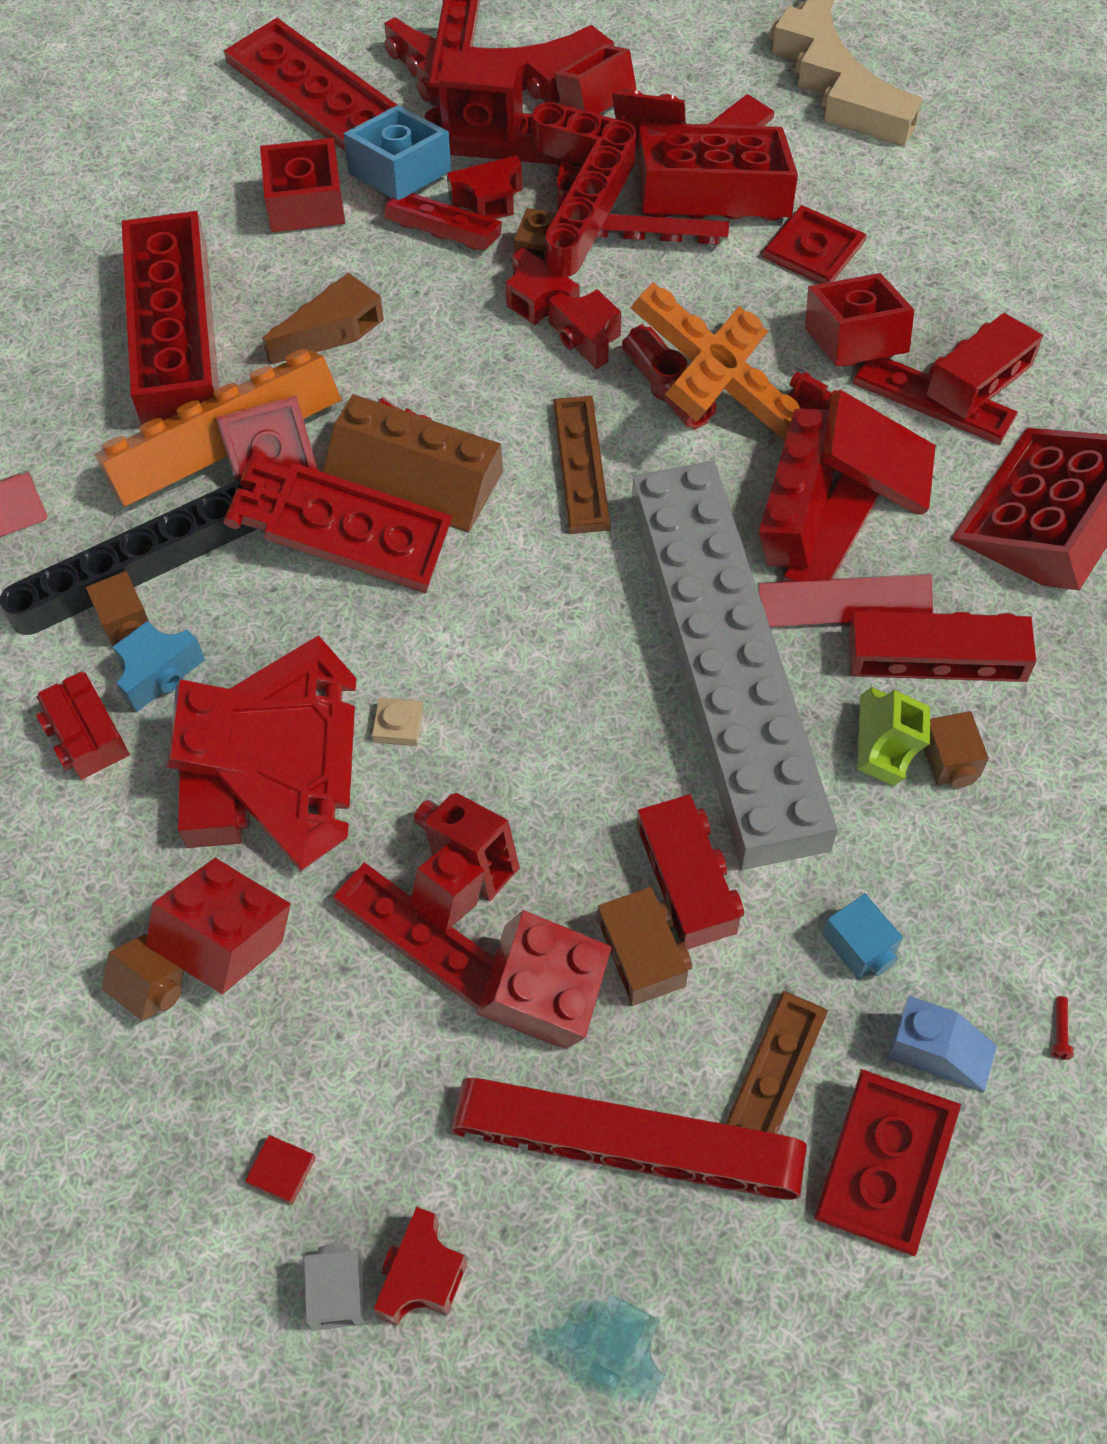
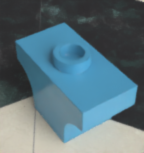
(154, 663)

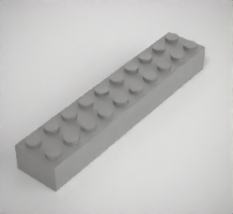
(732, 668)

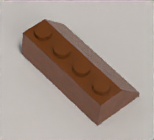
(414, 459)

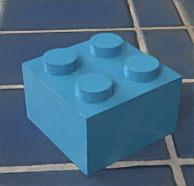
(397, 152)

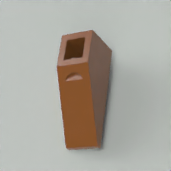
(329, 320)

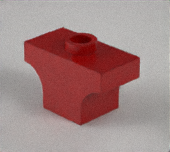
(487, 187)
(533, 285)
(586, 324)
(419, 1271)

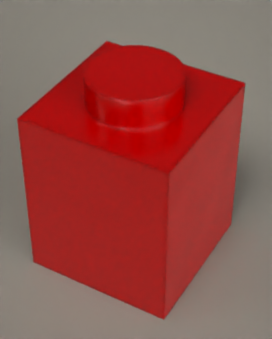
(447, 887)

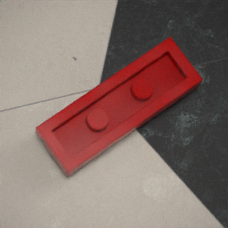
(444, 221)

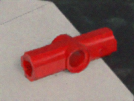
(661, 368)

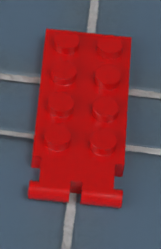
(340, 521)

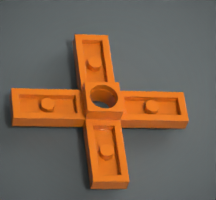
(716, 360)

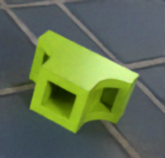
(890, 733)

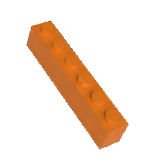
(192, 438)

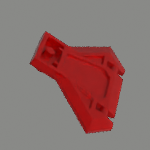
(276, 745)

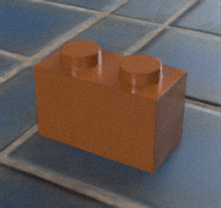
(644, 945)

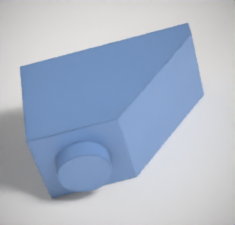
(942, 1044)

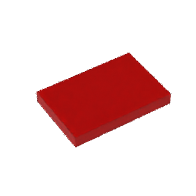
(879, 453)
(887, 1162)

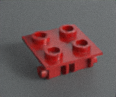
(636, 107)

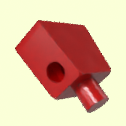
(474, 832)

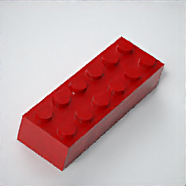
(168, 314)

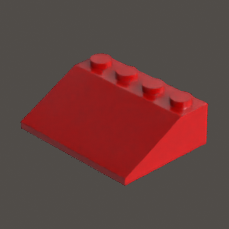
(716, 171)
(1049, 510)

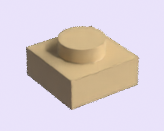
(398, 721)

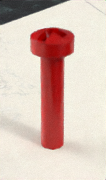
(1062, 1047)

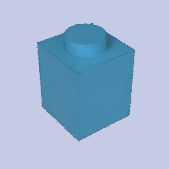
(863, 937)

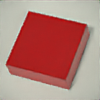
(280, 1169)

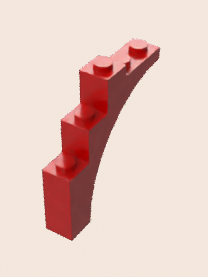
(538, 61)

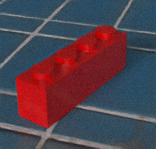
(797, 493)
(941, 646)

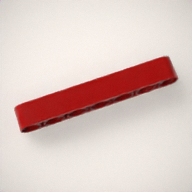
(632, 1138)

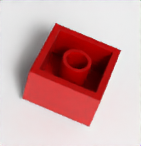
(481, 98)
(302, 184)
(859, 319)
(217, 925)
(544, 980)

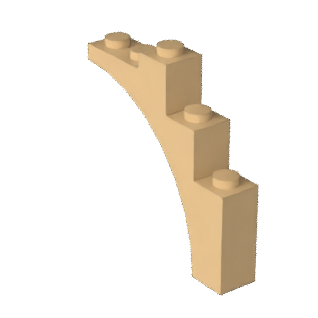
(850, 91)

